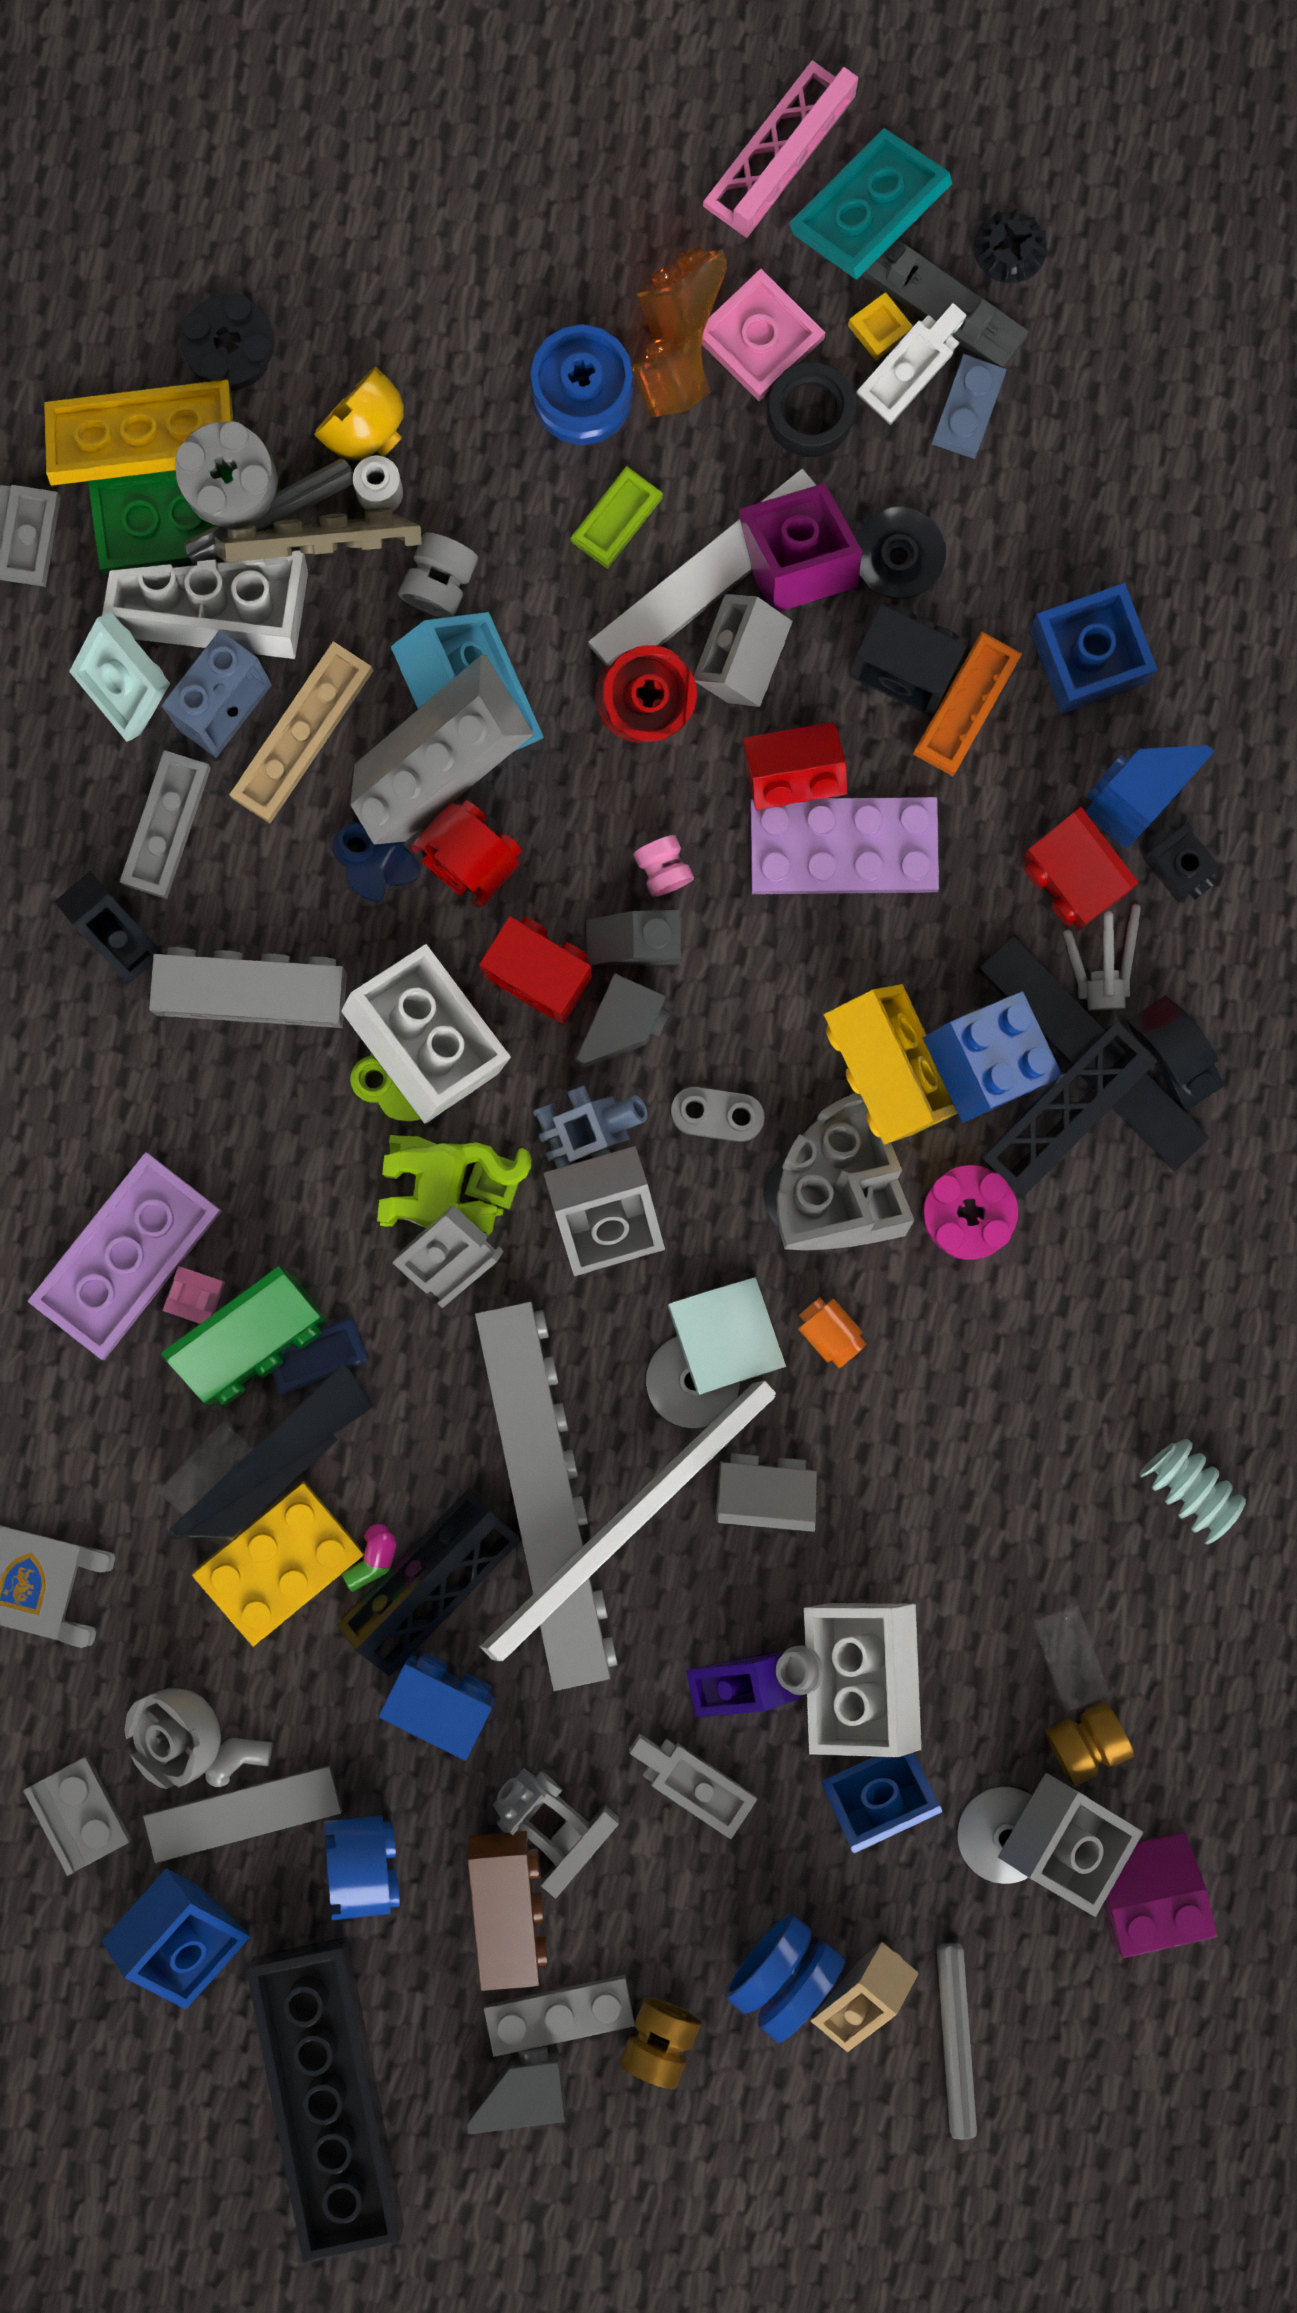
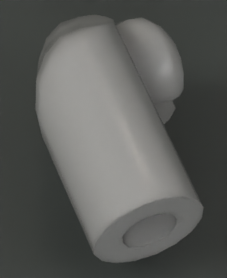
(235, 1753)

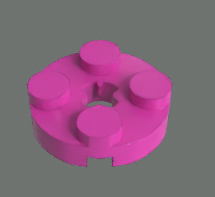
(989, 1192)

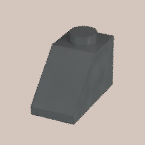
(634, 939)
(623, 1021)
(522, 2094)

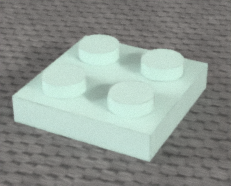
(119, 676)

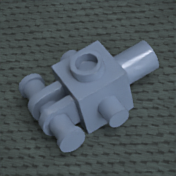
(588, 1127)

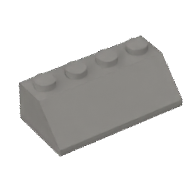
(437, 754)

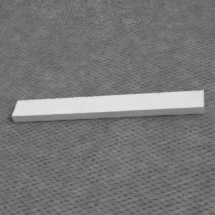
(627, 1521)

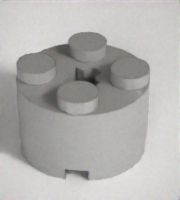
(200, 478)

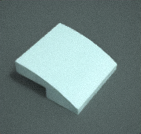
(726, 1335)

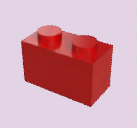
(795, 766)

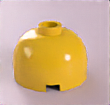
(364, 419)

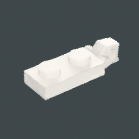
(912, 364)

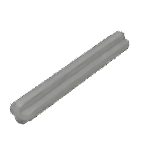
(956, 2041)

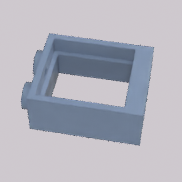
(217, 681)

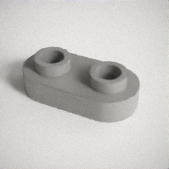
(717, 1114)

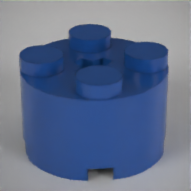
(358, 1867)

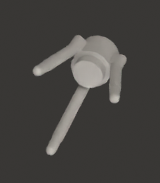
(1106, 988)

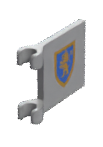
(38, 1584)

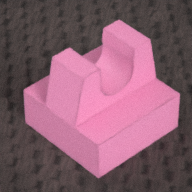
(193, 1295)

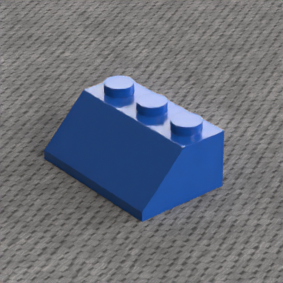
(1139, 789)

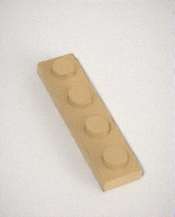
(301, 732)

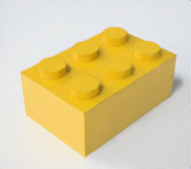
(889, 1063)

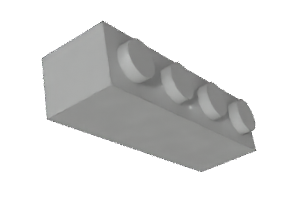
(248, 989)

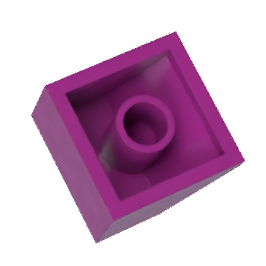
(800, 547)
(1159, 1899)

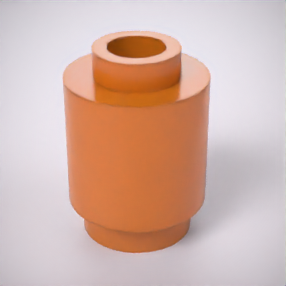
(831, 1331)

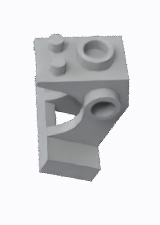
(573, 1841)

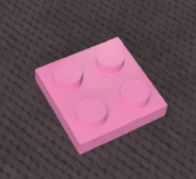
(760, 334)

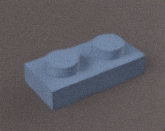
(969, 406)

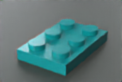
(870, 203)

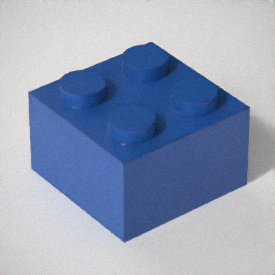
(1092, 648)
(992, 1056)
(439, 1704)

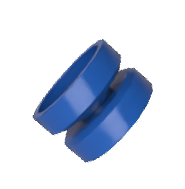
(578, 358)
(784, 1978)

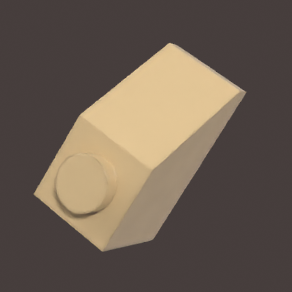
(866, 1997)

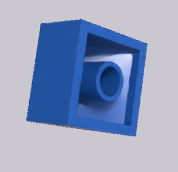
(880, 1799)
(174, 1940)

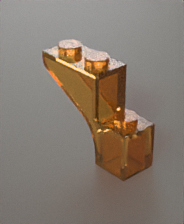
(677, 314)

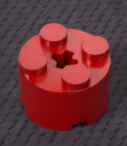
(665, 676)
(467, 852)

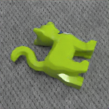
(440, 1178)

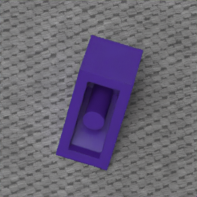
(738, 1686)

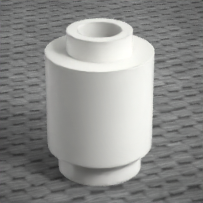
(383, 495)

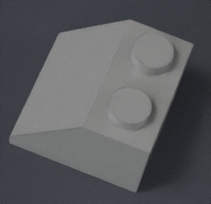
(765, 1494)

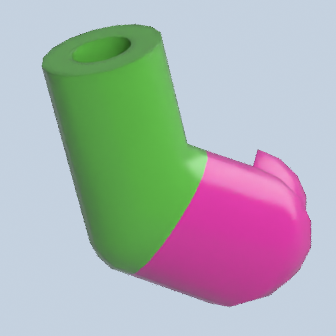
(377, 1558)

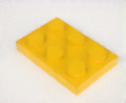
(278, 1563)

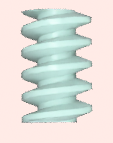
(1195, 1488)

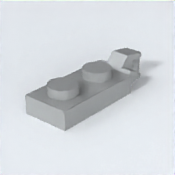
(694, 1784)

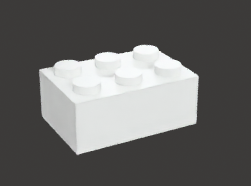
(425, 1033)
(868, 1680)

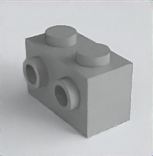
(742, 655)

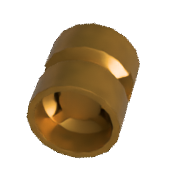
(1089, 1743)
(653, 2058)

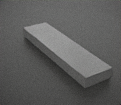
(242, 1813)

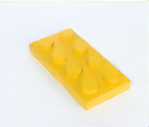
(128, 430)

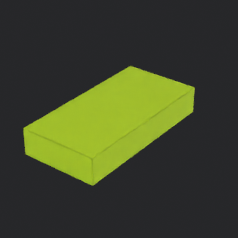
(617, 517)

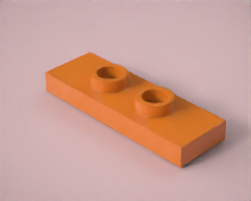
(967, 703)

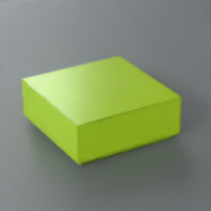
(488, 1190)

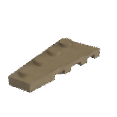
(366, 533)

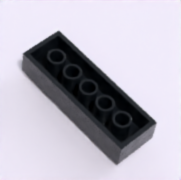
(325, 2099)

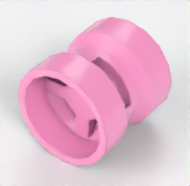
(663, 866)

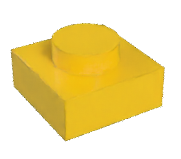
(880, 326)

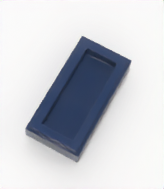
(335, 1346)

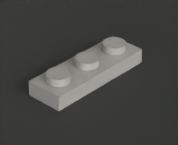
(165, 824)
(559, 2015)

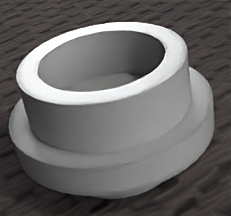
(799, 1670)

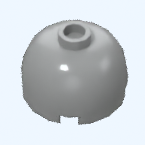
(173, 1736)

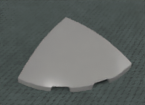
(841, 1184)

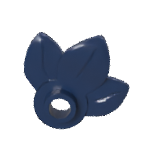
(376, 865)

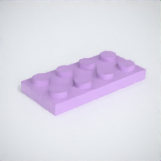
(846, 846)
(124, 1256)

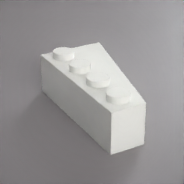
(247, 600)

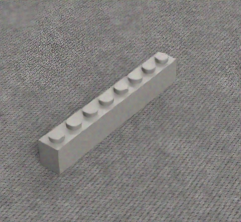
(542, 1488)

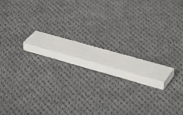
(686, 590)

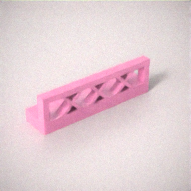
(788, 154)

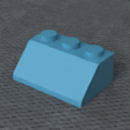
(446, 646)

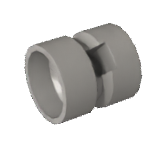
(445, 561)

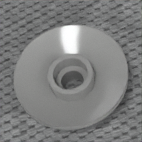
(674, 1399)
(980, 1831)

